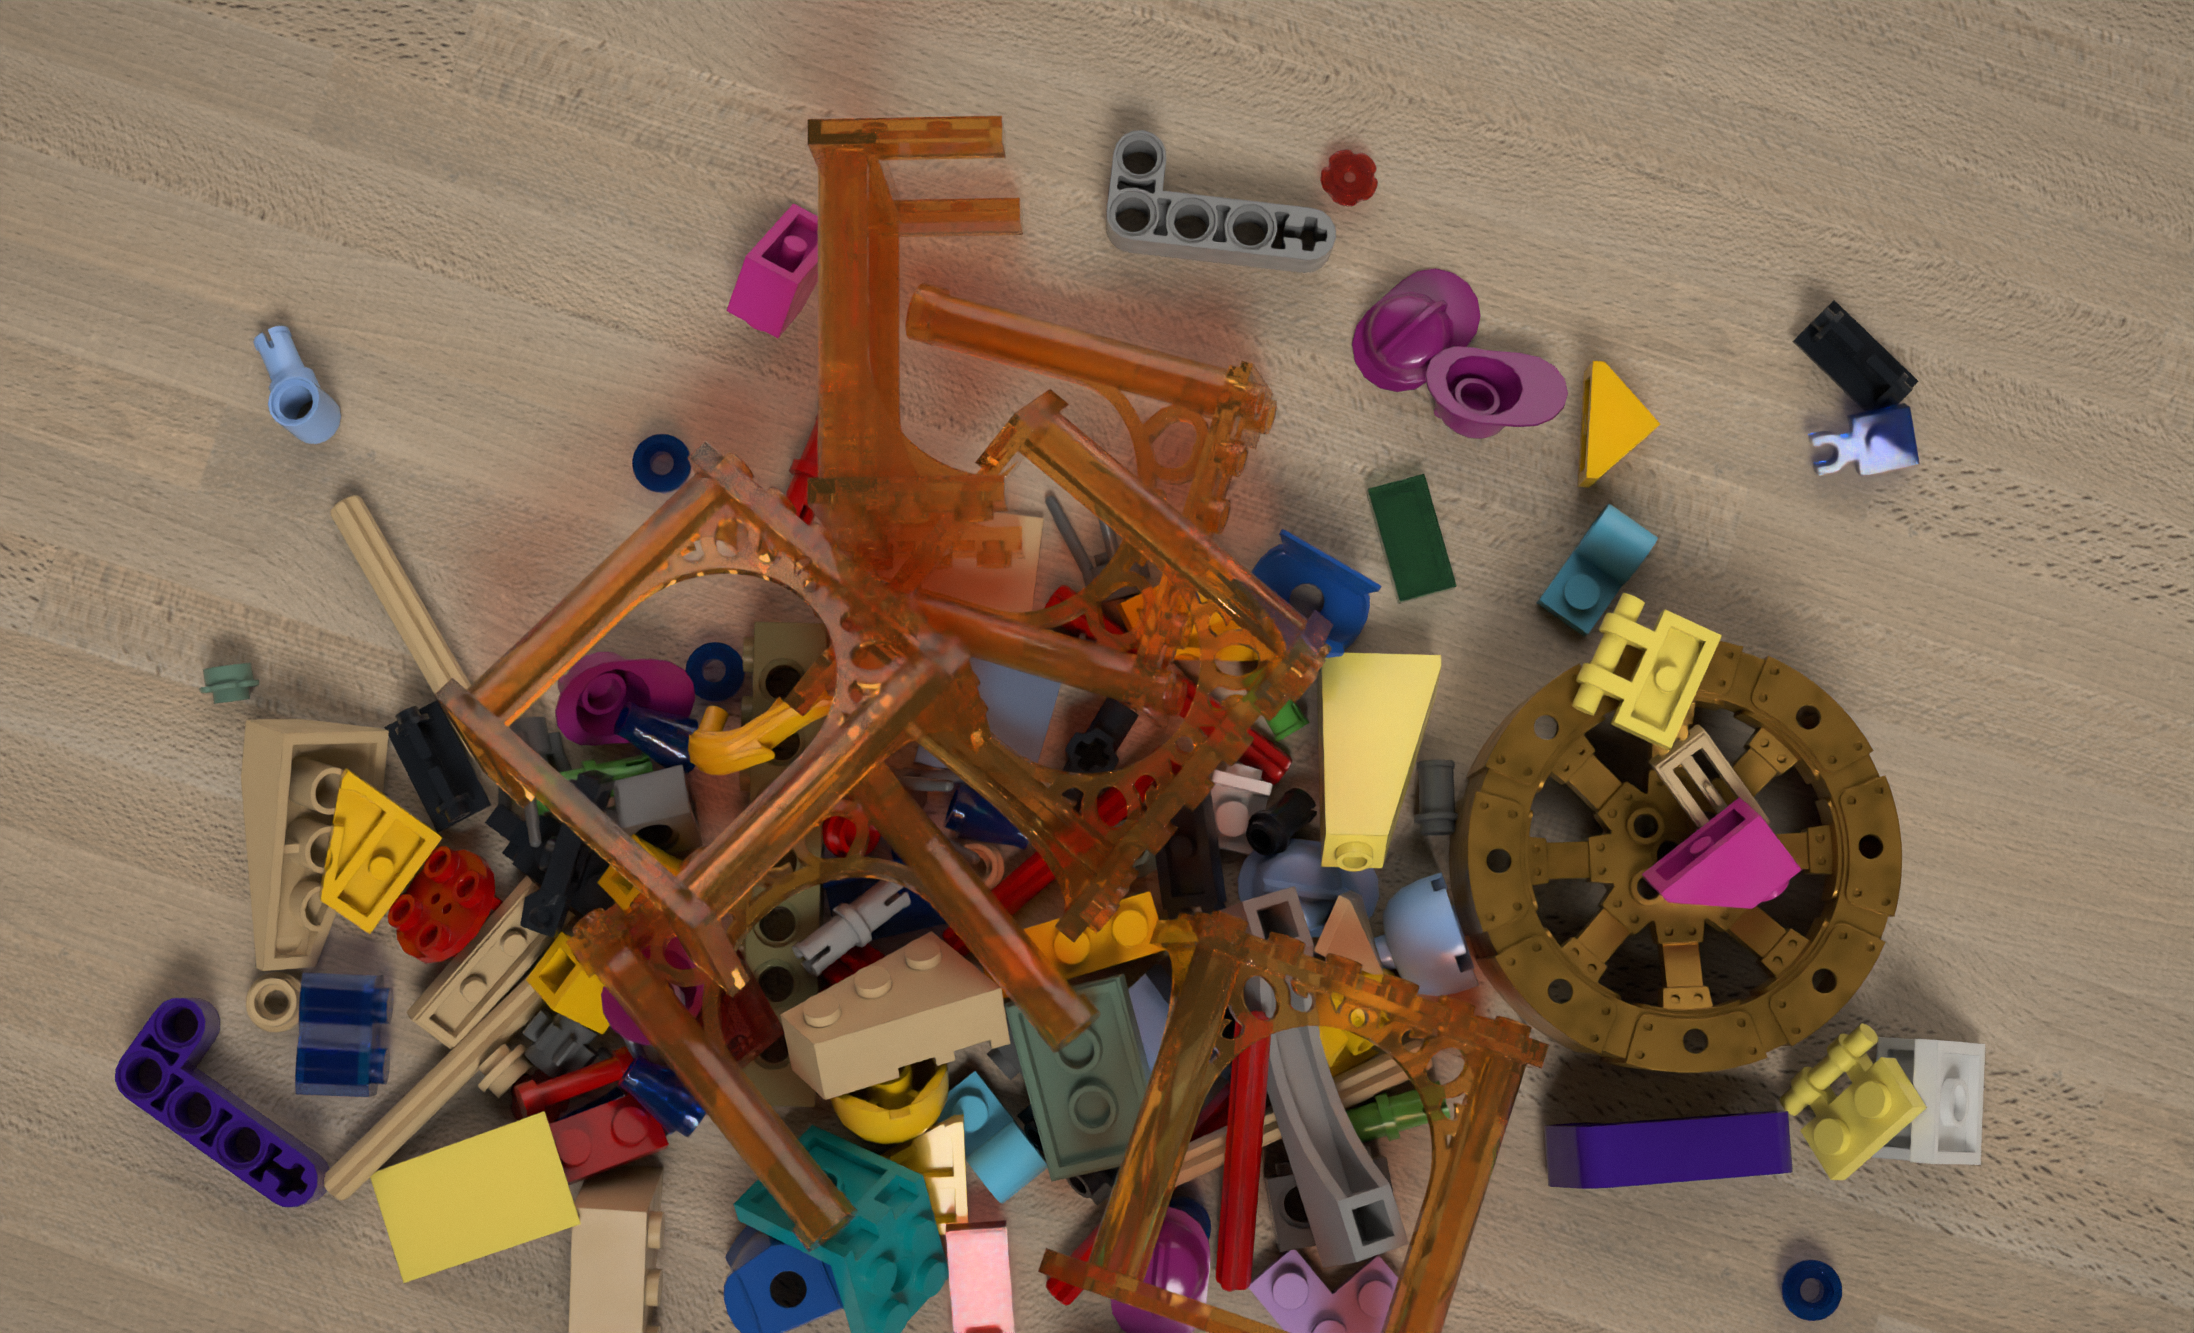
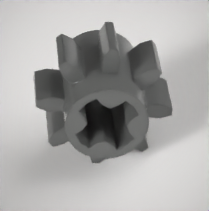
(559, 1044)

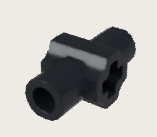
(1107, 728)

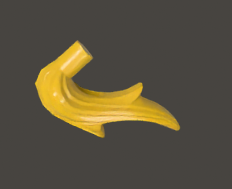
(735, 750)

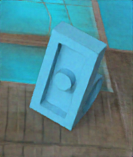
(1597, 569)
(993, 1139)

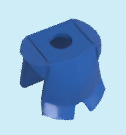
(1342, 587)
(747, 1293)

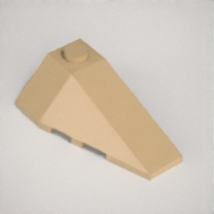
(288, 814)

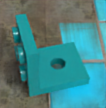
(890, 1250)

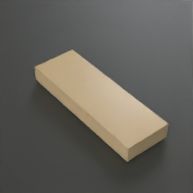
(482, 971)

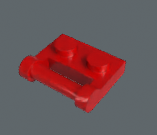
(602, 1135)

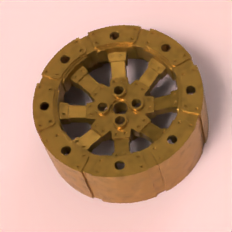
(1853, 848)

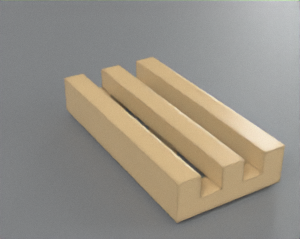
(1681, 754)

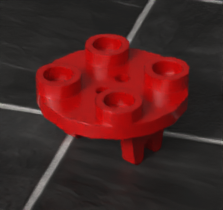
(444, 905)

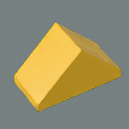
(1610, 423)

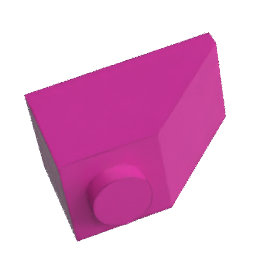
(778, 273)
(1725, 863)

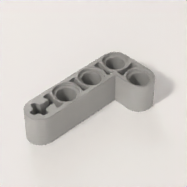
(1219, 214)

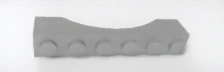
(1337, 1180)

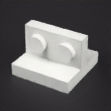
(1952, 1088)

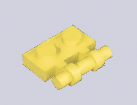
(1663, 680)
(1864, 1115)

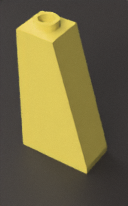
(1368, 743)

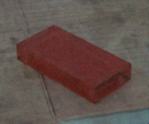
(980, 1277)

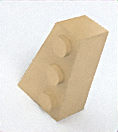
(892, 1015)
(616, 1252)

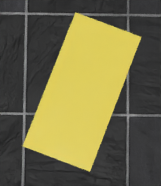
(475, 1197)

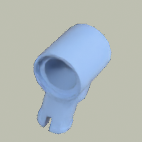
(295, 386)

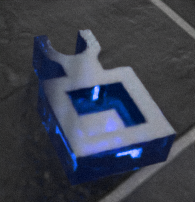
(1875, 442)

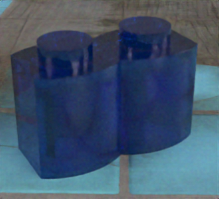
(342, 1034)

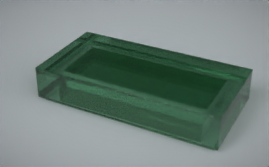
(1411, 538)

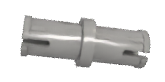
(850, 926)

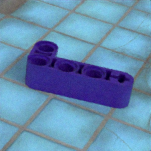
(228, 1112)
(1667, 1150)

